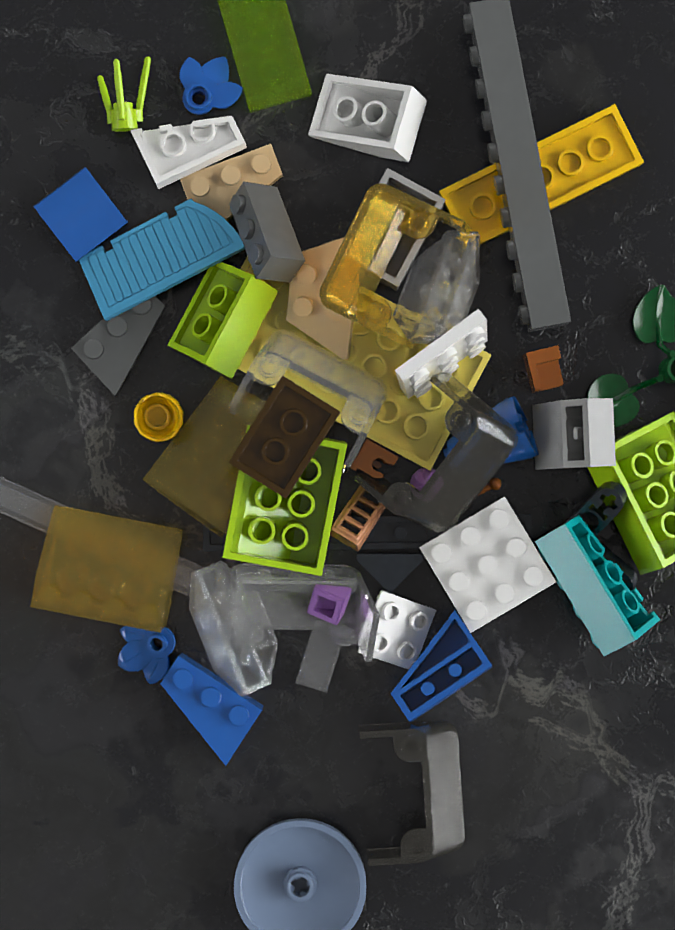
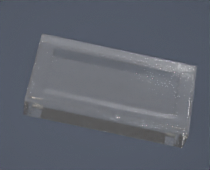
(318, 661)

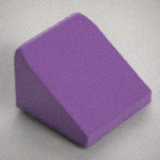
(329, 602)

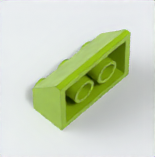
(223, 318)

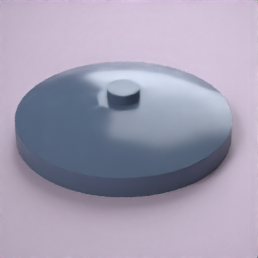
(300, 878)

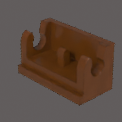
(367, 458)

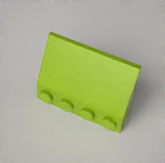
(648, 474)
(289, 530)

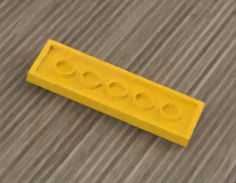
(570, 163)

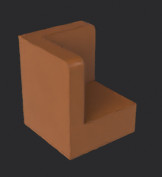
(543, 368)

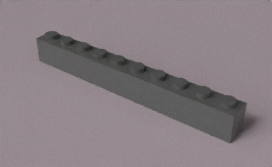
(518, 165)

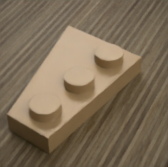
(219, 182)

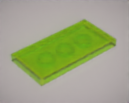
(265, 52)

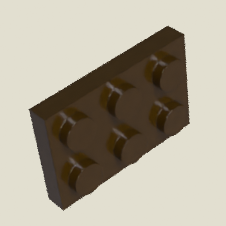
(284, 437)

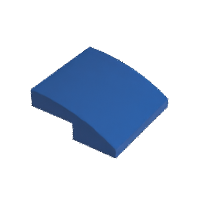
(80, 214)

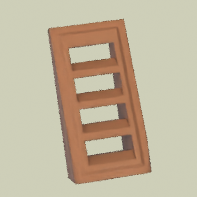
(346, 536)

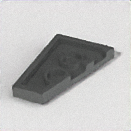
(115, 344)

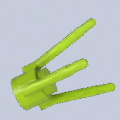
(122, 114)

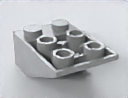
(574, 433)

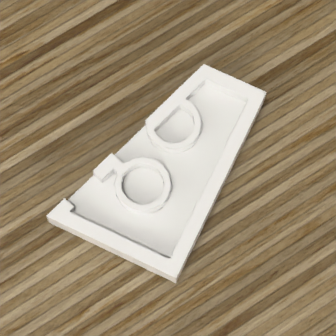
(184, 149)

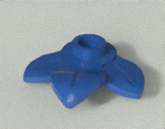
(209, 81)
(144, 655)

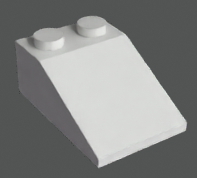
(368, 116)

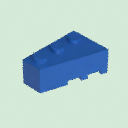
(441, 670)
(211, 705)

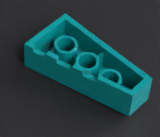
(595, 586)

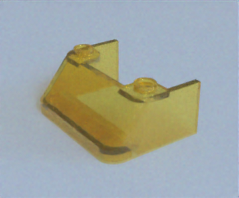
(368, 249)

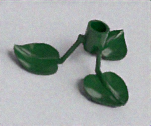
(651, 322)

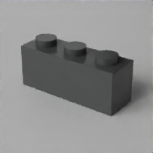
(266, 232)

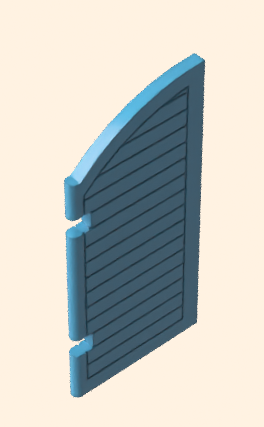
(158, 256)

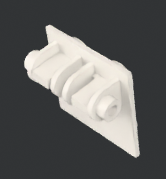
(400, 629)

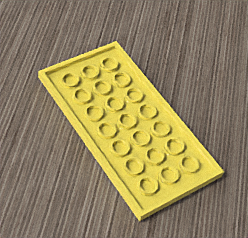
(403, 425)

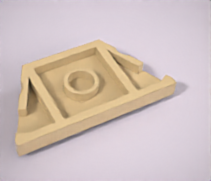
(306, 308)

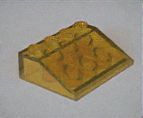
(195, 463)
(107, 569)

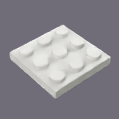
(443, 355)
(487, 564)

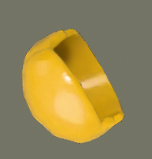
(158, 417)

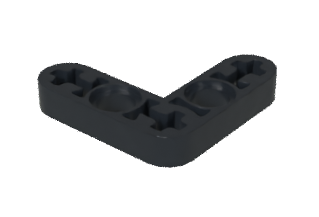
(604, 516)

